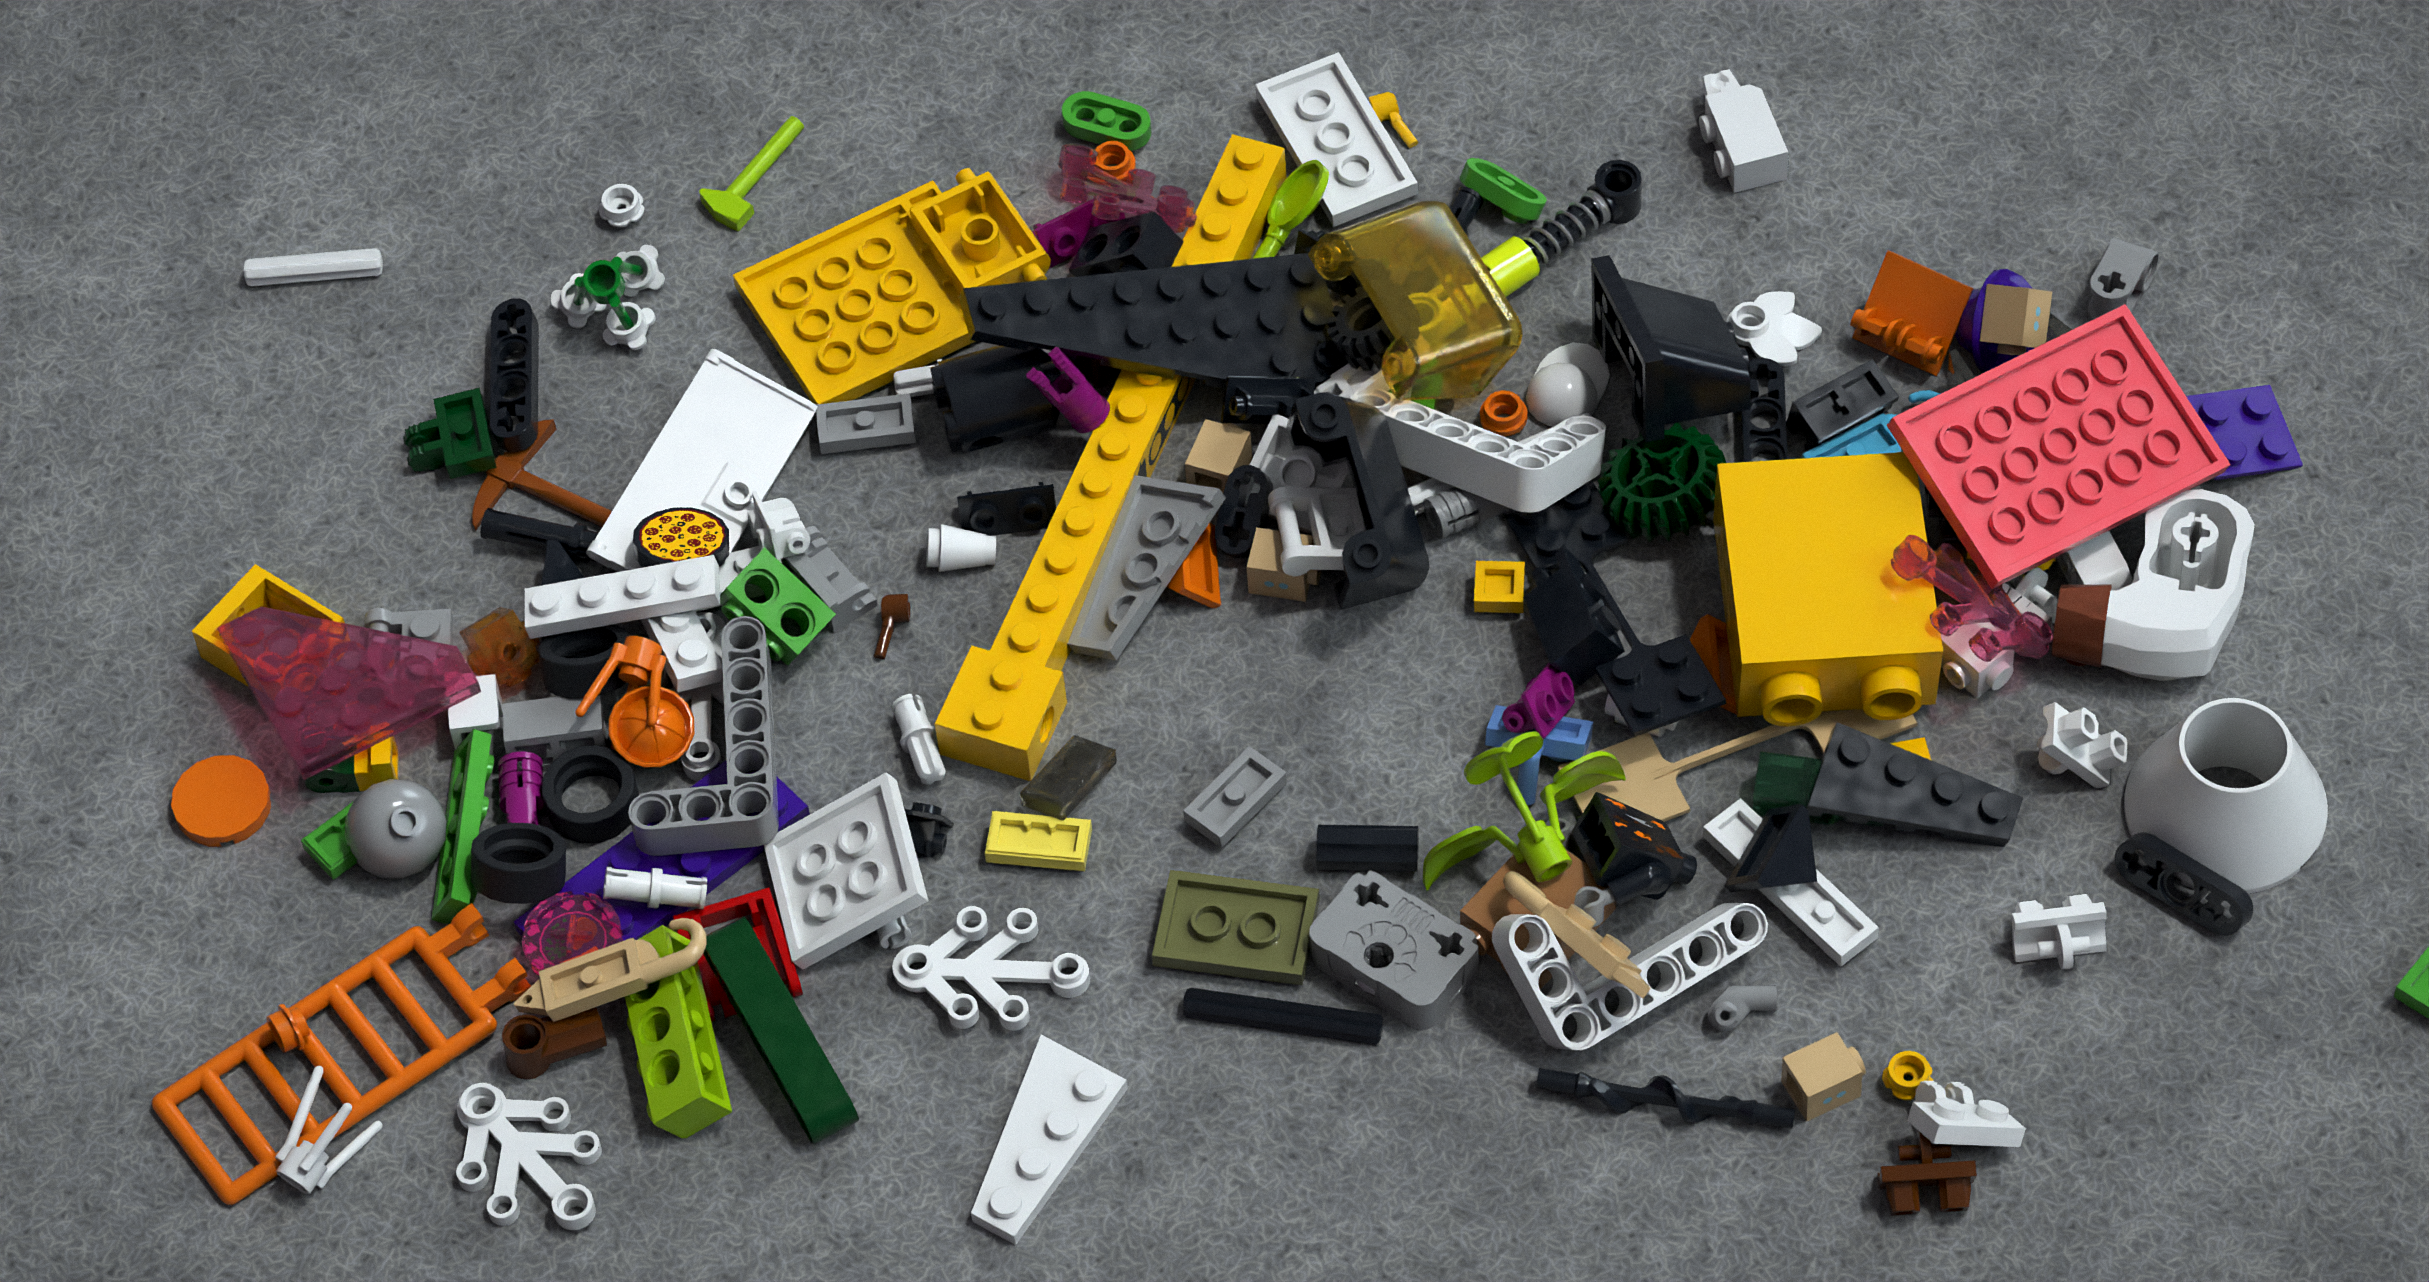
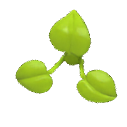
(1539, 843)

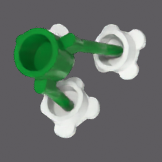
(605, 284)

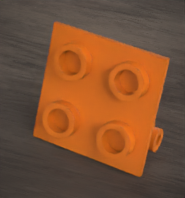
(1911, 313)

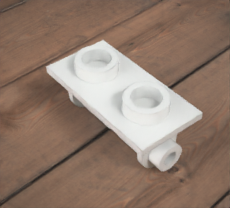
(778, 527)

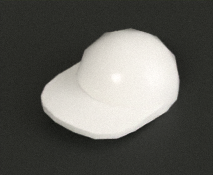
(1567, 384)

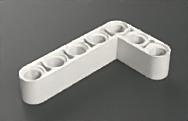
(1490, 464)
(1588, 1002)

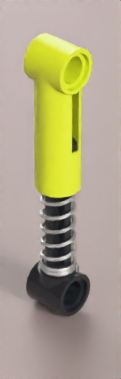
(1611, 199)

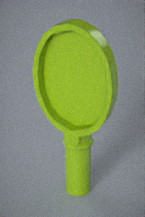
(1293, 205)

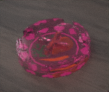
(568, 928)

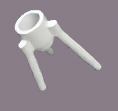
(304, 1165)

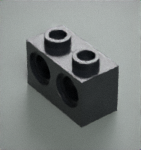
(1127, 246)

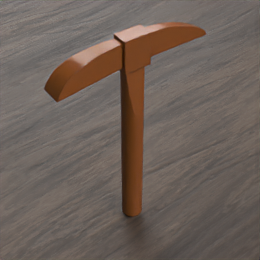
(511, 474)

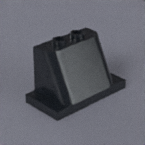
(1674, 348)

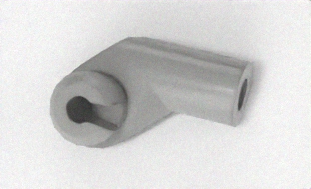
(1738, 1002)

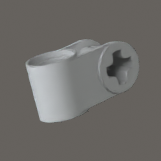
(2121, 277)

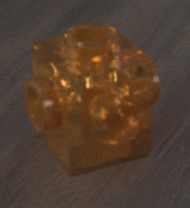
(501, 647)

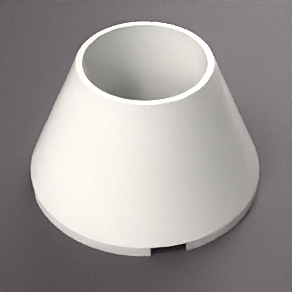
(2243, 834)

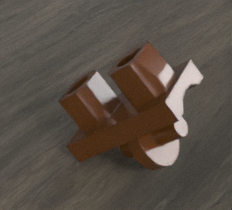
(1951, 1178)

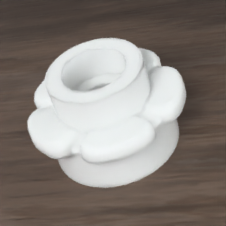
(621, 196)

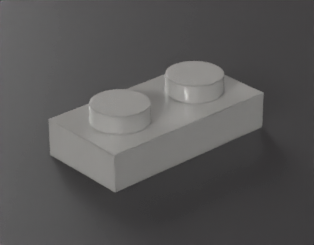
(865, 423)
(1235, 796)

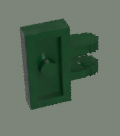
(456, 437)

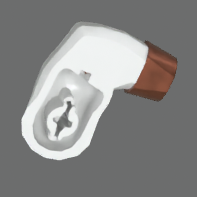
(2179, 599)

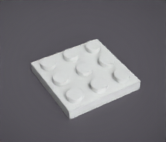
(845, 871)

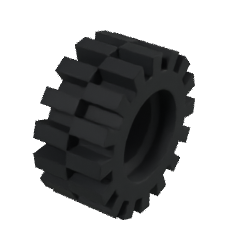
(1359, 331)

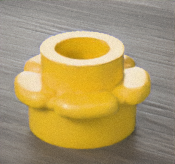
(1906, 1064)

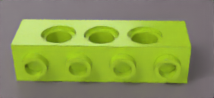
(677, 1046)

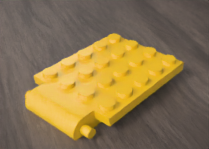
(888, 285)

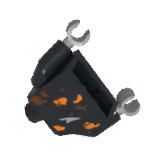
(1625, 854)

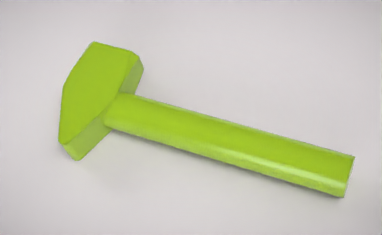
(728, 205)

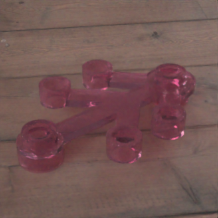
(1117, 196)
(2023, 633)

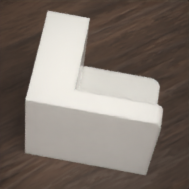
(478, 711)

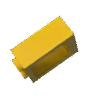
(252, 591)

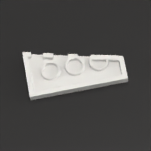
(1047, 1130)

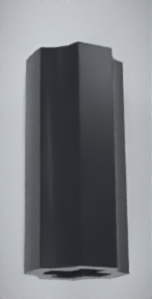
(1367, 847)

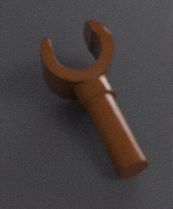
(894, 609)

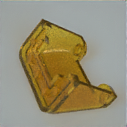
(1432, 294)

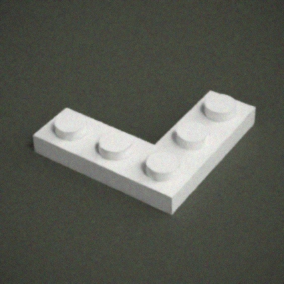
(684, 641)

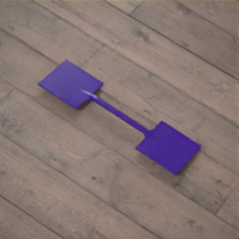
(2248, 430)

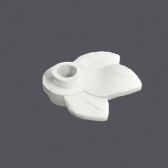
(1772, 327)

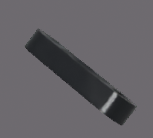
(2204, 880)

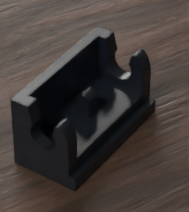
(1841, 404)

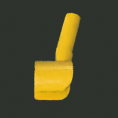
(1387, 108)

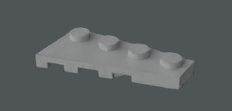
(1142, 555)

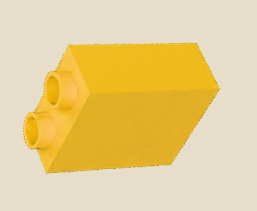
(1813, 588)

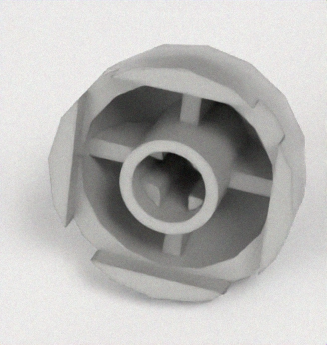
(395, 828)

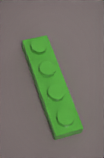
(464, 814)

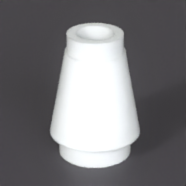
(958, 548)

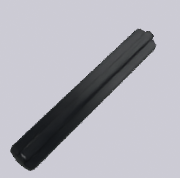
(1283, 1015)

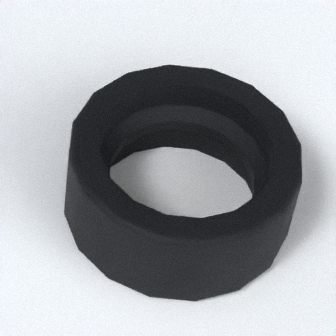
(575, 659)
(575, 765)
(518, 883)

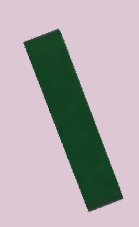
(779, 1031)

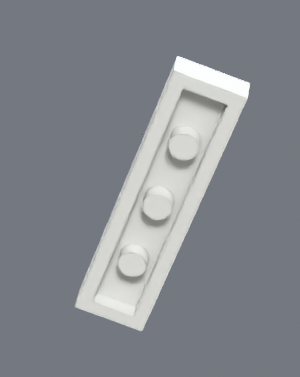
(622, 596)
(1814, 906)

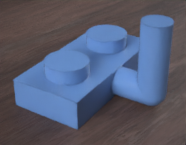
(1563, 744)

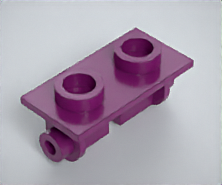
(1065, 233)
(1542, 703)

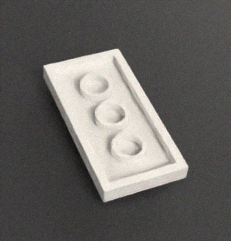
(1330, 120)

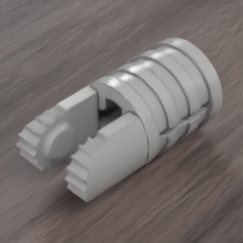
(1458, 510)

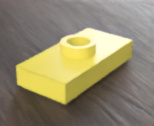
(1038, 841)

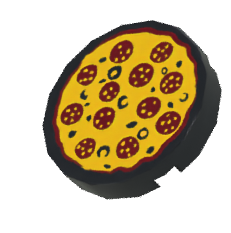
(679, 536)

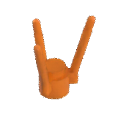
(638, 661)

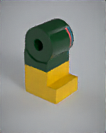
(359, 771)

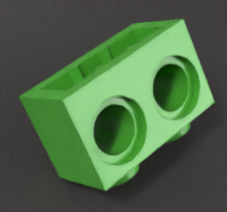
(783, 598)

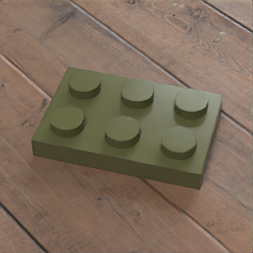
(1235, 927)

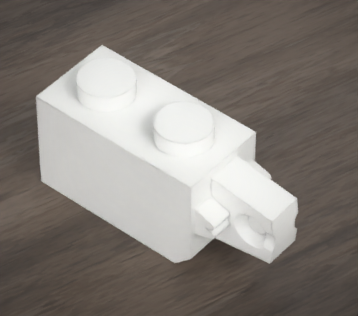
(1743, 133)

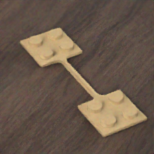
(1652, 780)

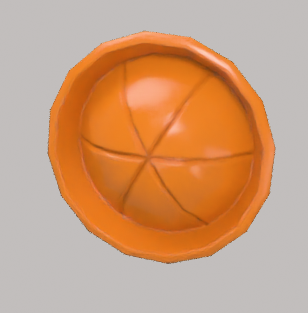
(651, 744)

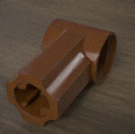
(552, 1040)

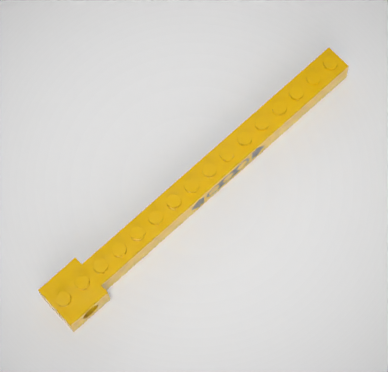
(1015, 693)

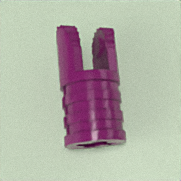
(1071, 394)
(518, 802)

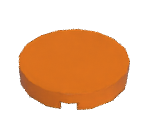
(221, 800)

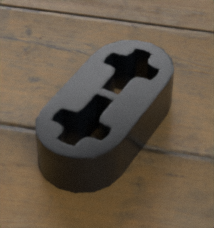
(1233, 509)

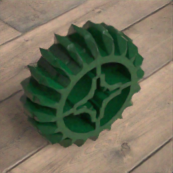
(1661, 483)

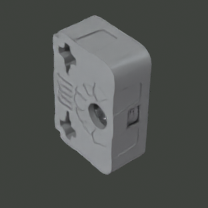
(1394, 950)

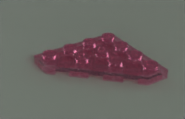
(341, 684)

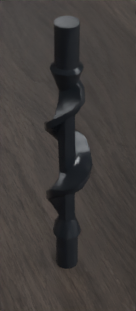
(1664, 1092)

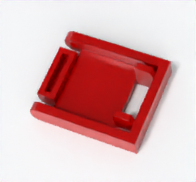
(767, 929)

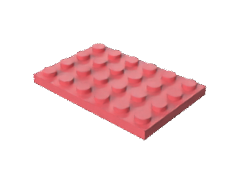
(2058, 446)

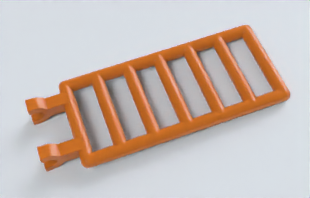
(434, 950)

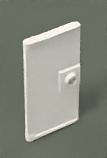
(712, 453)

